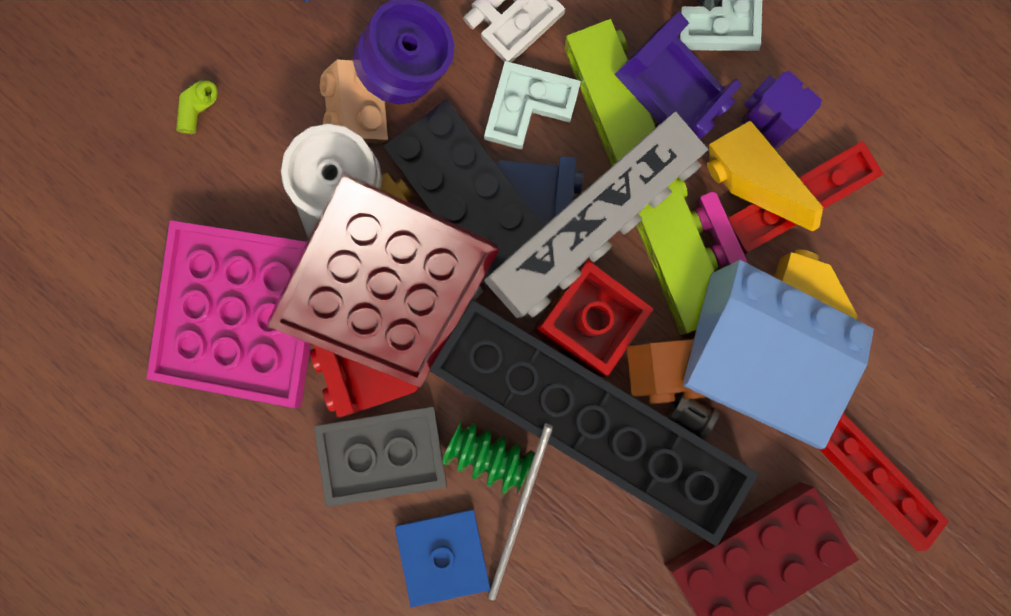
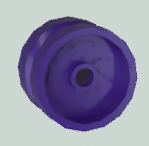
(403, 51)

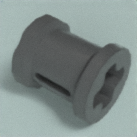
(693, 415)

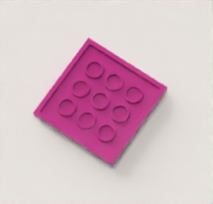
(216, 315)

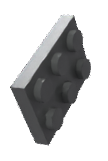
(380, 456)

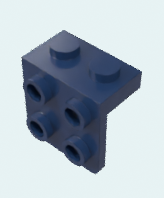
(543, 186)

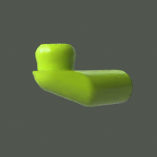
(193, 102)

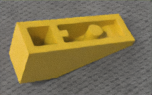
(760, 175)

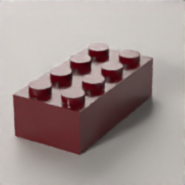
(764, 558)

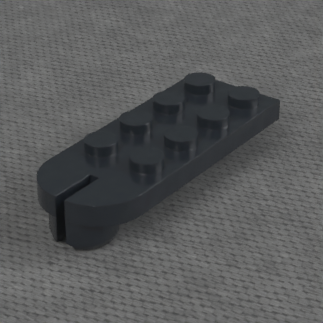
(462, 181)

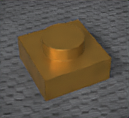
(396, 188)

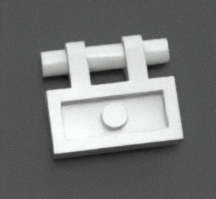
(517, 27)

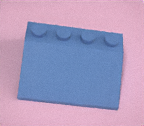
(776, 353)

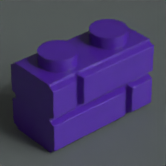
(780, 107)

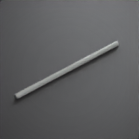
(520, 510)

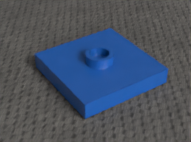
(442, 557)

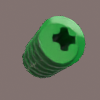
(488, 457)

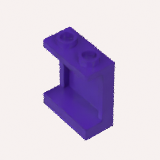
(672, 79)

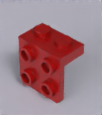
(354, 385)

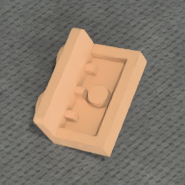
(352, 104)

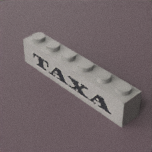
(595, 216)

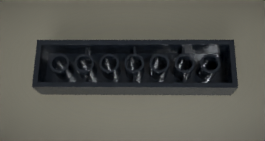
(594, 422)

